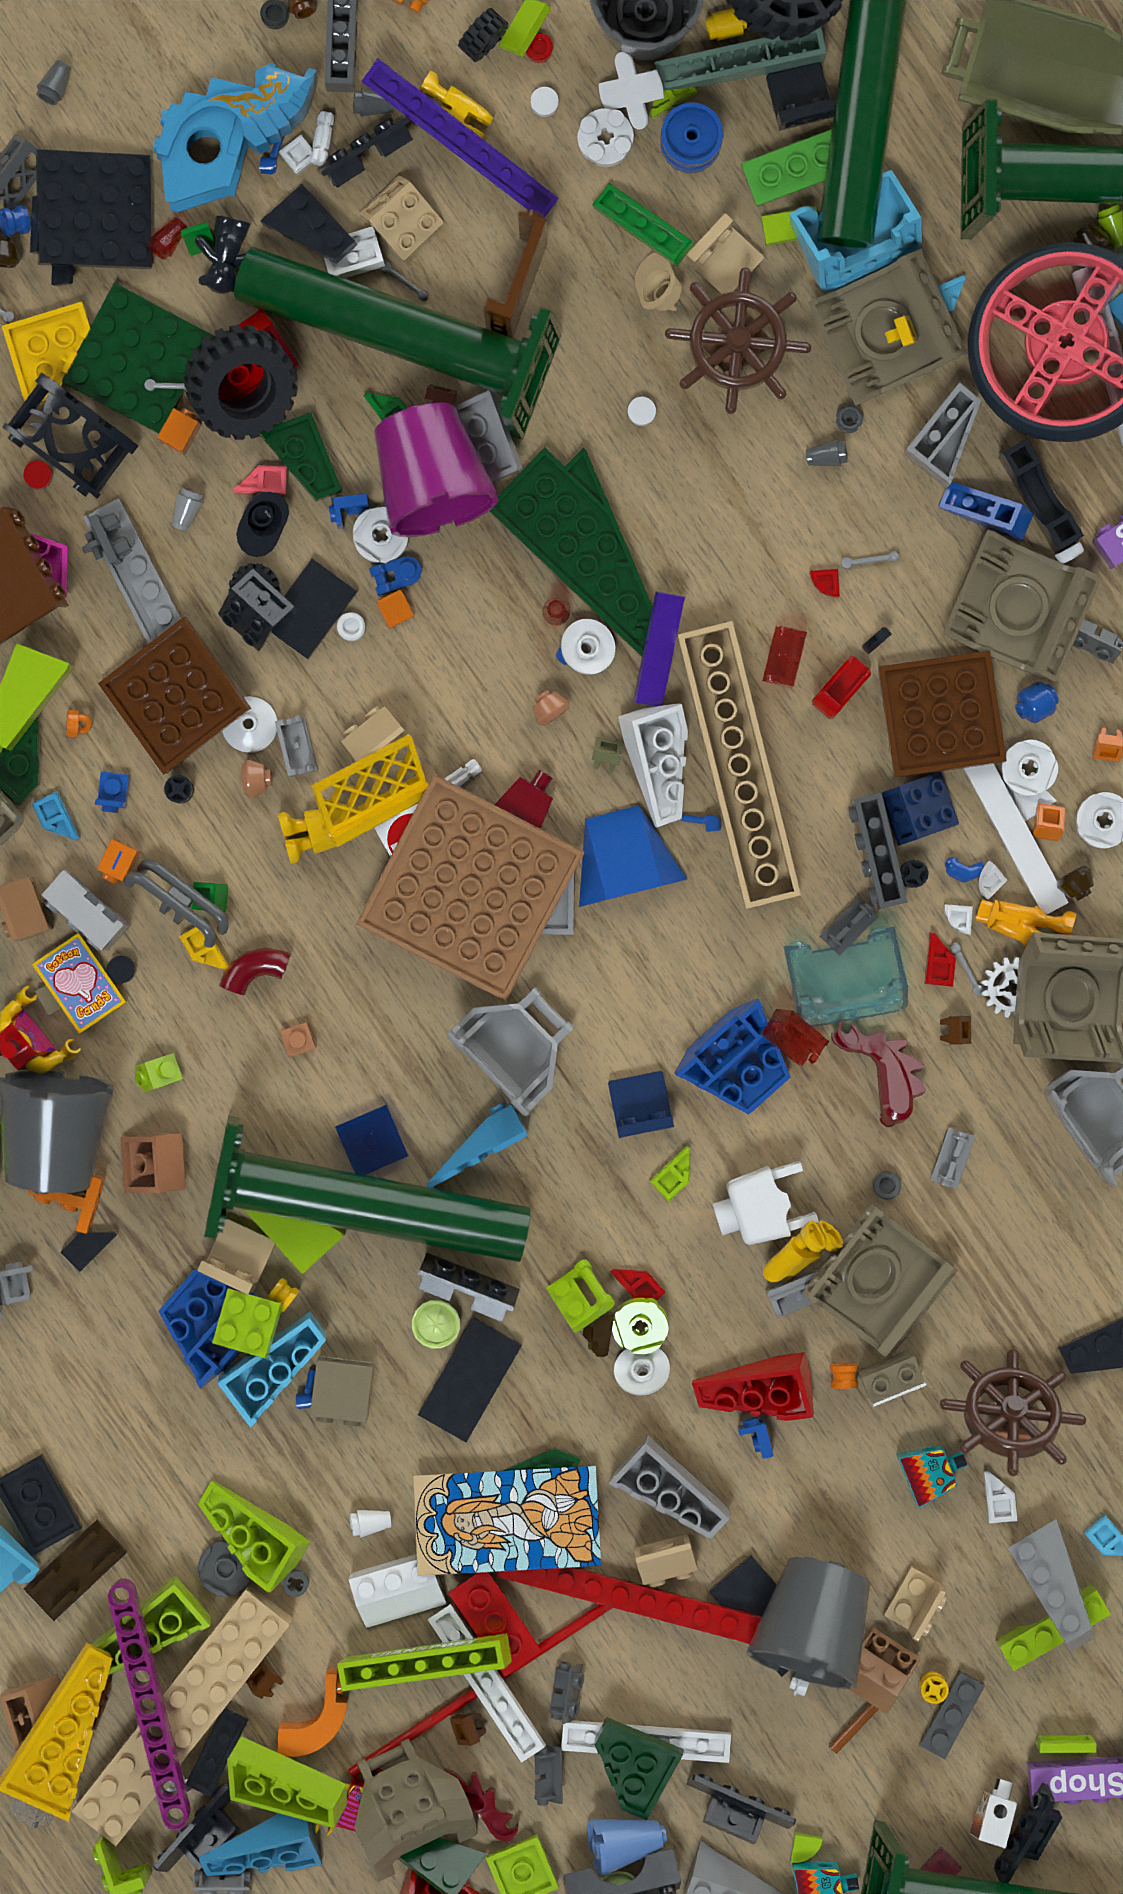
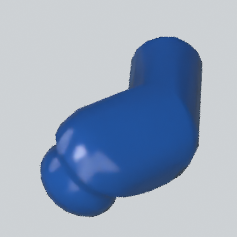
(962, 872)

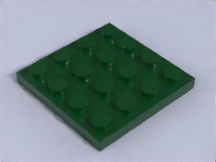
(127, 347)

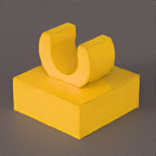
(904, 331)

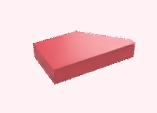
(264, 479)

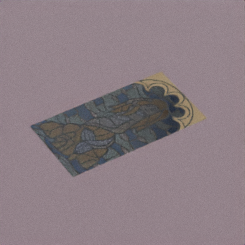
(507, 1520)

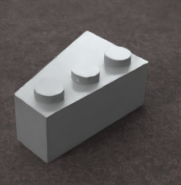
(85, 911)

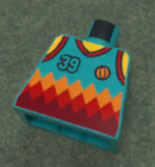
(930, 1472)
(822, 1878)

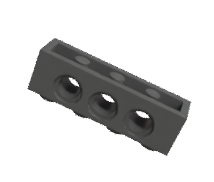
(341, 45)

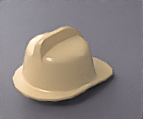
(657, 284)

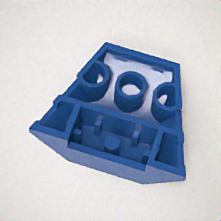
(623, 857)
(736, 1059)
(192, 1322)

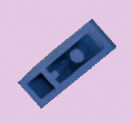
(987, 510)

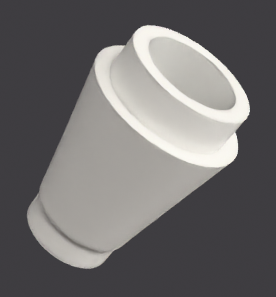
(369, 1522)

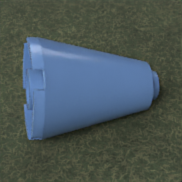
(622, 1841)

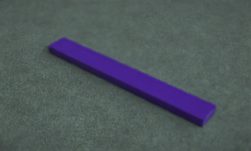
(459, 138)

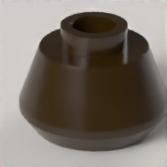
(1093, 236)
(8, 253)
(1077, 883)

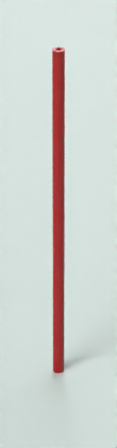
(470, 1694)

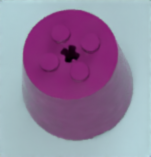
(430, 471)

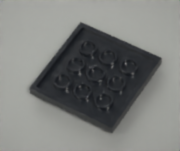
(93, 209)

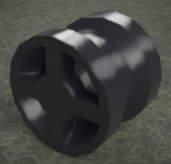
(183, 784)
(917, 872)

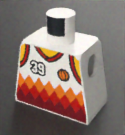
(990, 1826)

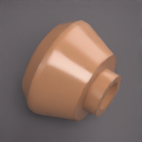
(549, 707)
(255, 778)

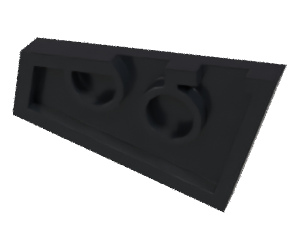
(1095, 1350)

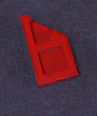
(939, 964)
(638, 1283)

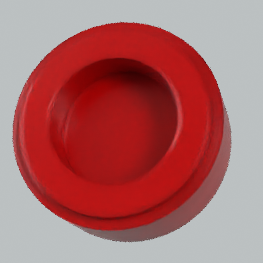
(540, 48)
(37, 475)

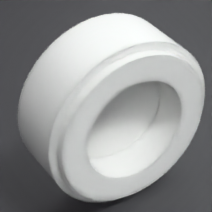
(544, 102)
(641, 411)
(1069, 552)
(351, 626)

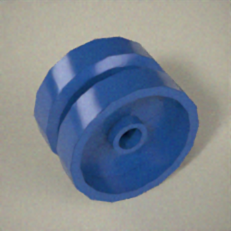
(687, 154)

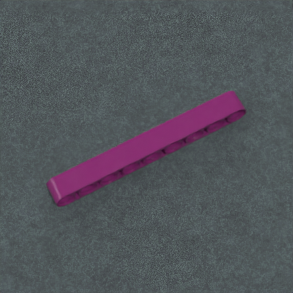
(149, 1717)

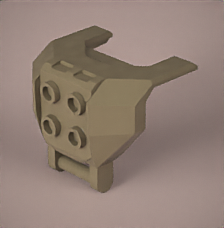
(408, 1808)

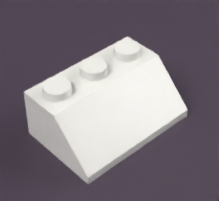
(394, 1591)

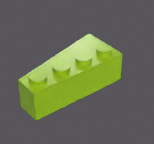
(168, 1616)
(283, 1785)

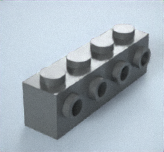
(879, 851)

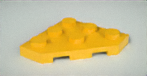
(46, 344)

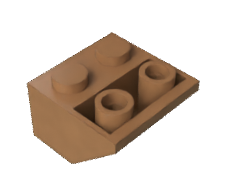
(23, 910)
(883, 1670)
(25, 1704)

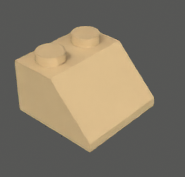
(373, 734)
(665, 1560)

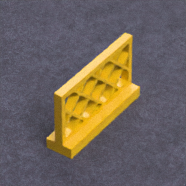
(377, 807)

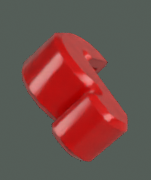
(841, 687)

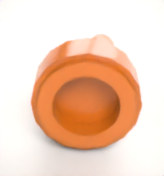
(72, 728)

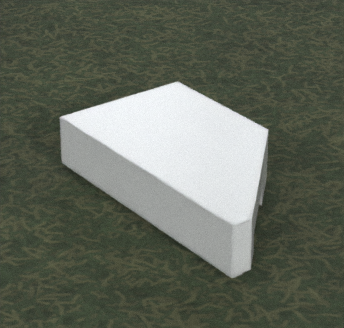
(999, 1500)

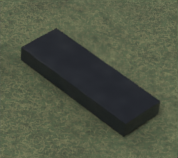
(216, 1752)

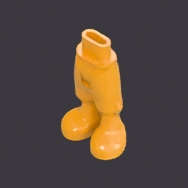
(1020, 920)

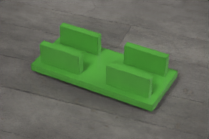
(788, 169)

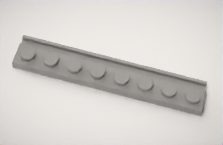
(138, 577)

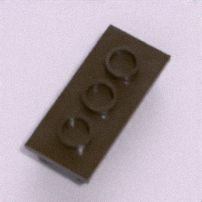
(75, 1570)

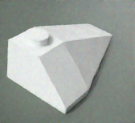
(656, 750)

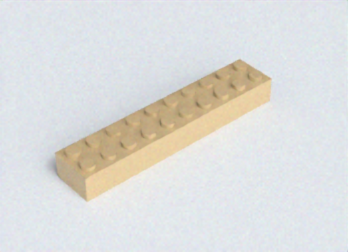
(738, 765)
(192, 1706)

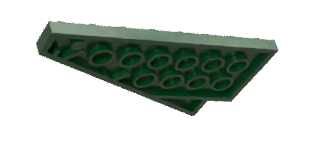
(574, 533)

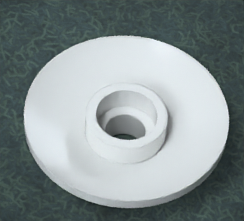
(596, 638)
(260, 734)
(630, 1365)

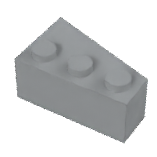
(944, 436)

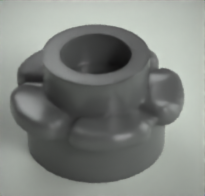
(849, 411)

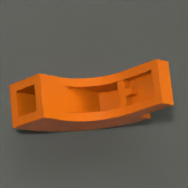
(307, 1737)

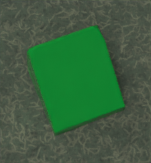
(190, 234)
(213, 892)

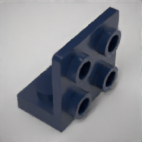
(919, 808)
(640, 1104)

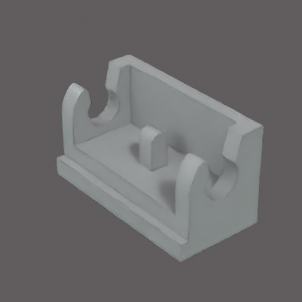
(296, 746)
(788, 1295)

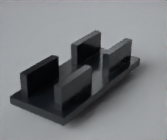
(387, 138)
(491, 1295)

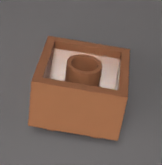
(153, 1163)

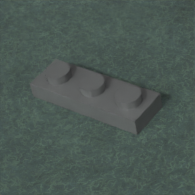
(952, 1714)

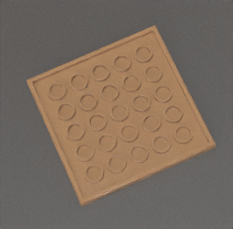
(469, 887)

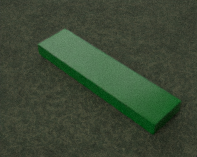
(643, 224)

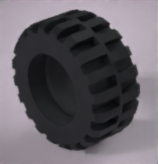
(221, 355)

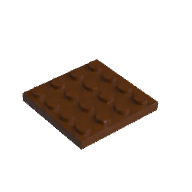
(174, 695)
(942, 714)

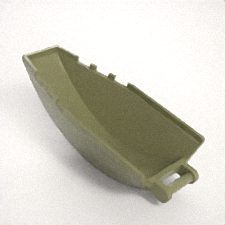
(1042, 66)

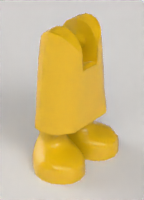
(456, 103)
(313, 824)
(802, 1251)

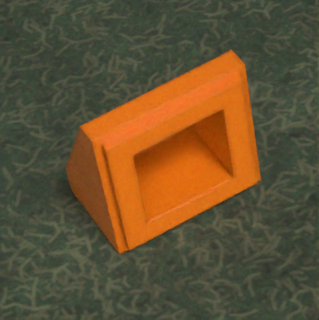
(395, 608)
(1049, 822)

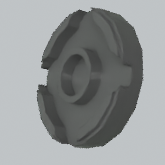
(221, 1570)

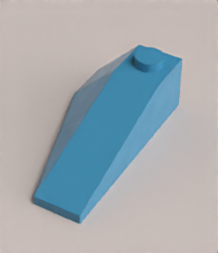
(270, 1844)

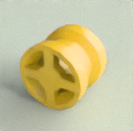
(283, 1293)
(936, 1693)

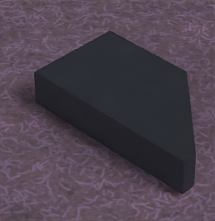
(86, 1247)

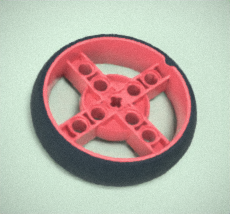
(1039, 349)

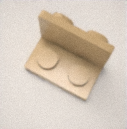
(401, 217)
(722, 256)
(238, 1257)
(916, 1602)

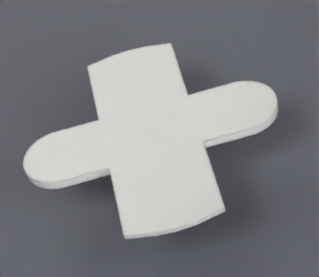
(631, 90)

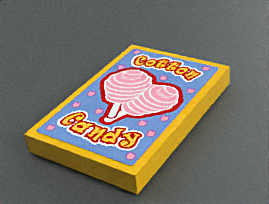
(79, 983)

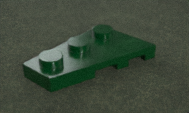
(304, 455)

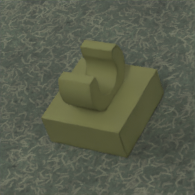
(607, 752)

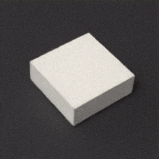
(297, 155)

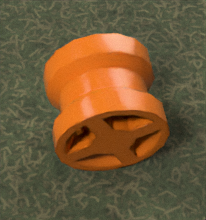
(844, 1375)

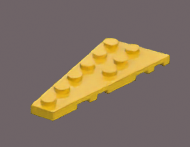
(56, 1747)

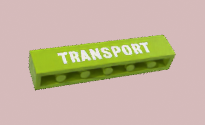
(424, 1662)

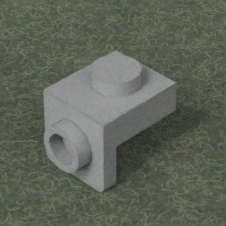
(14, 1283)

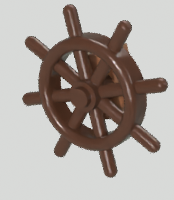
(737, 341)
(1009, 1422)

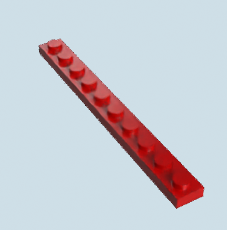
(641, 1600)

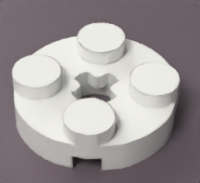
(596, 151)
(365, 538)
(1043, 760)
(1087, 822)

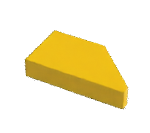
(194, 944)

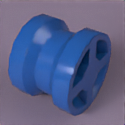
(14, 221)

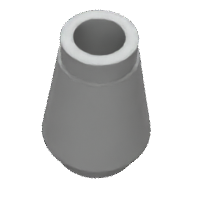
(186, 508)

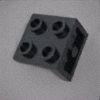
(800, 96)
(254, 609)

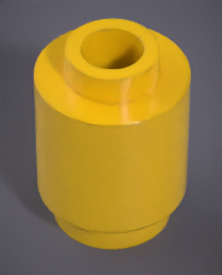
(724, 25)

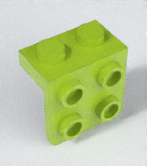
(114, 1879)

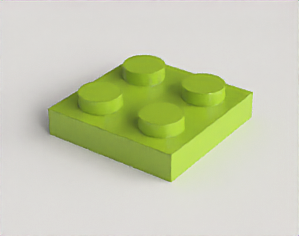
(247, 1323)
(522, 1868)

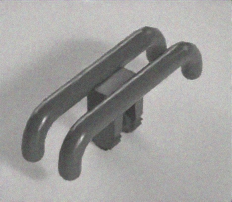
(179, 899)

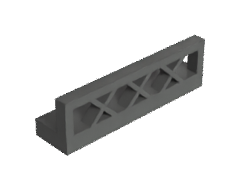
(11, 160)

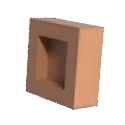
(298, 1039)

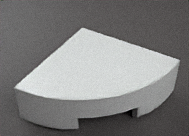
(990, 880)
(959, 917)

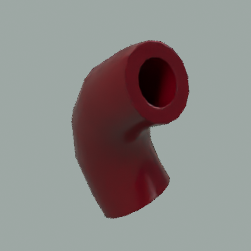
(253, 965)

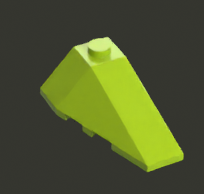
(258, 1539)

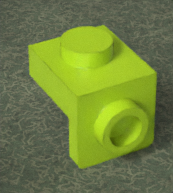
(157, 1073)

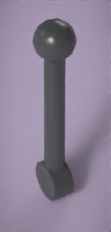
(422, 294)

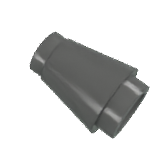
(53, 84)
(369, 103)
(827, 454)

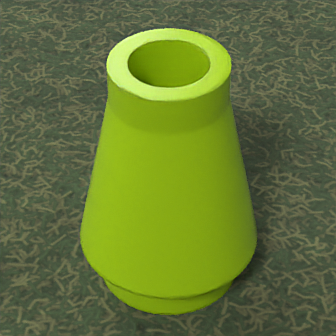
(1112, 223)

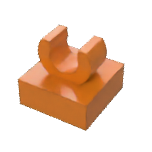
(1108, 746)

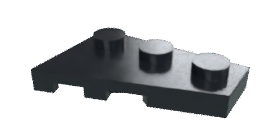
(310, 224)

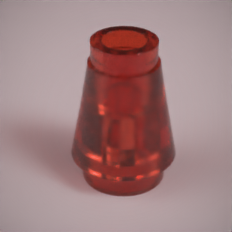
(167, 238)
(556, 619)

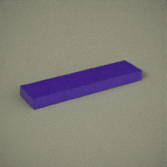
(659, 649)

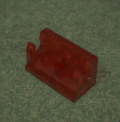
(784, 656)
(794, 1036)

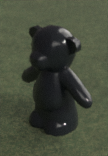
(228, 240)

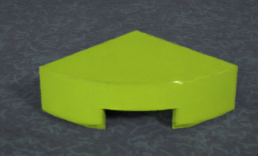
(804, 1847)

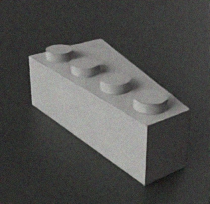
(665, 1484)
(1051, 1576)

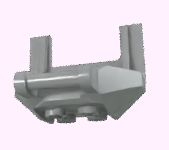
(513, 1047)
(1092, 1114)

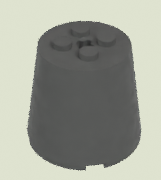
(646, 37)
(52, 1129)
(814, 1623)

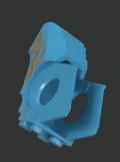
(238, 119)

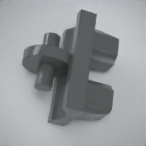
(102, 527)

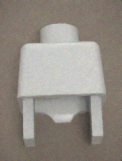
(759, 1206)

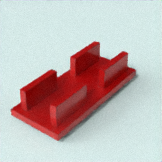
(492, 1614)

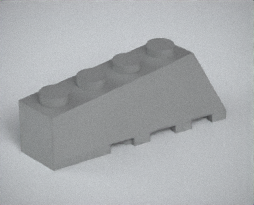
(717, 1874)

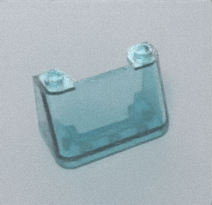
(847, 987)

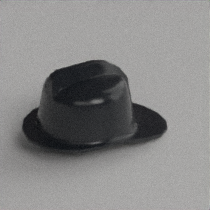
(262, 523)

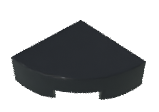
(876, 640)

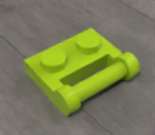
(573, 1302)

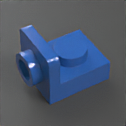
(352, 504)
(112, 791)
(761, 1440)

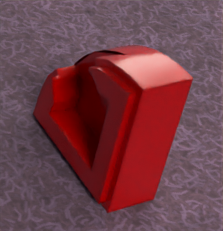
(826, 582)

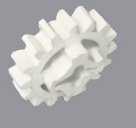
(992, 991)

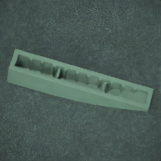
(741, 61)

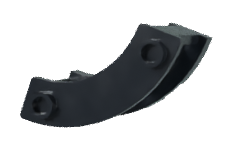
(58, 398)

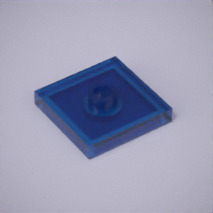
(372, 1140)

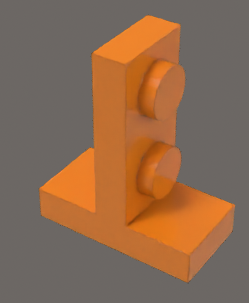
(74, 1200)

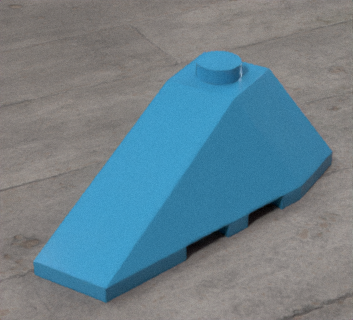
(492, 1135)

